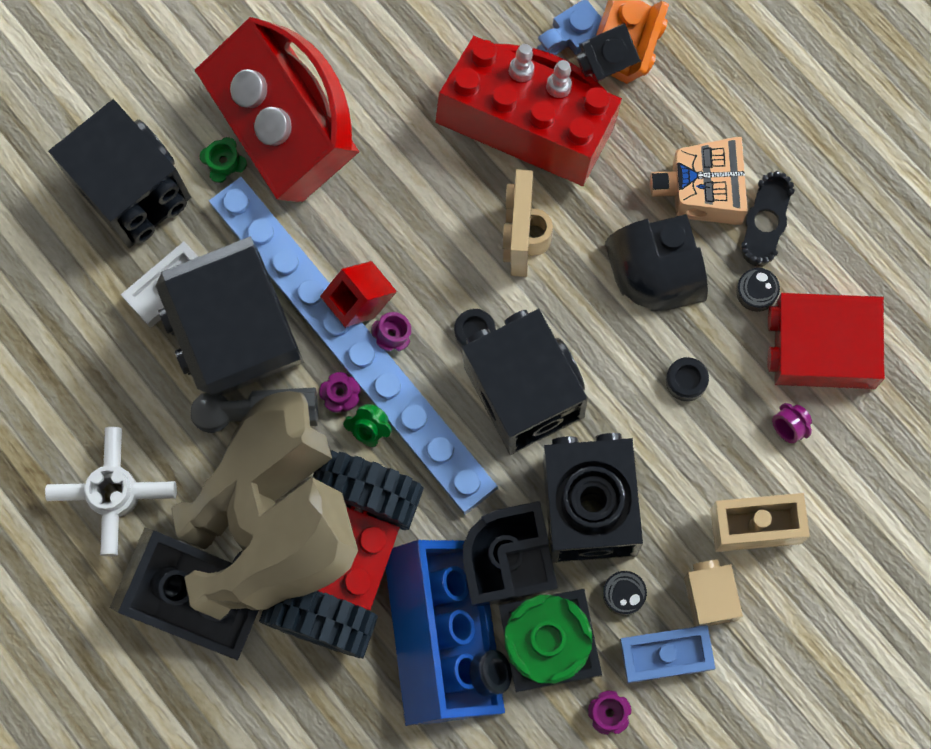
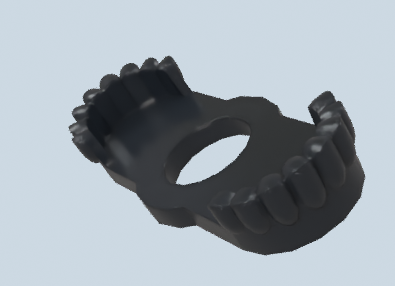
(772, 196)

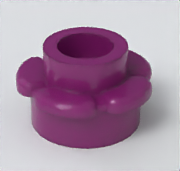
(398, 325)
(340, 403)
(792, 423)
(605, 724)

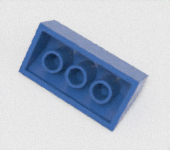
(437, 633)

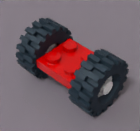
(377, 506)

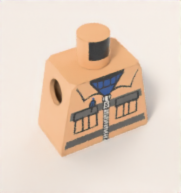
(706, 182)

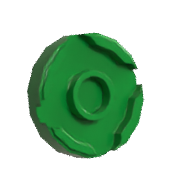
(548, 639)

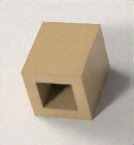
(712, 594)

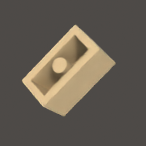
(759, 522)

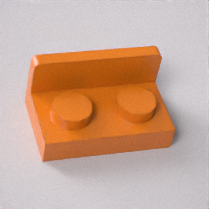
(645, 27)

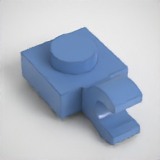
(571, 28)

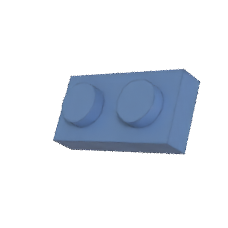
(667, 654)

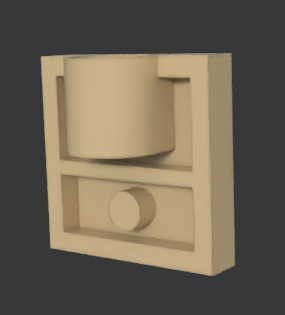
(519, 212)

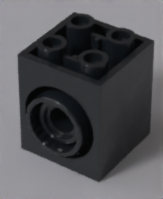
(122, 173)
(525, 379)
(597, 472)

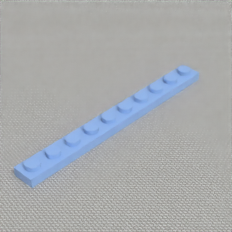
(356, 349)

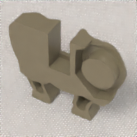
(284, 545)

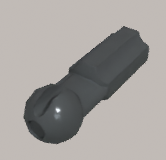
(215, 412)

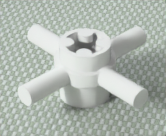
(121, 503)

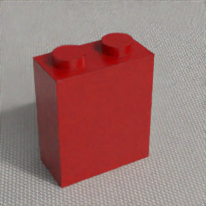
(827, 340)

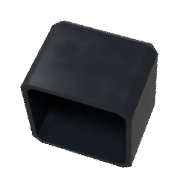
(226, 319)

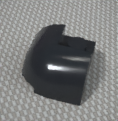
(658, 263)
(508, 556)

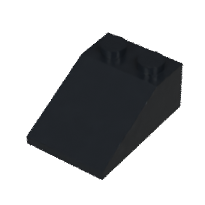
(157, 595)

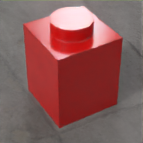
(358, 293)

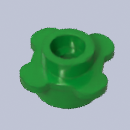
(217, 150)
(368, 424)

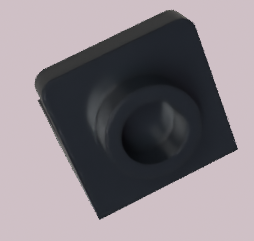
(607, 53)

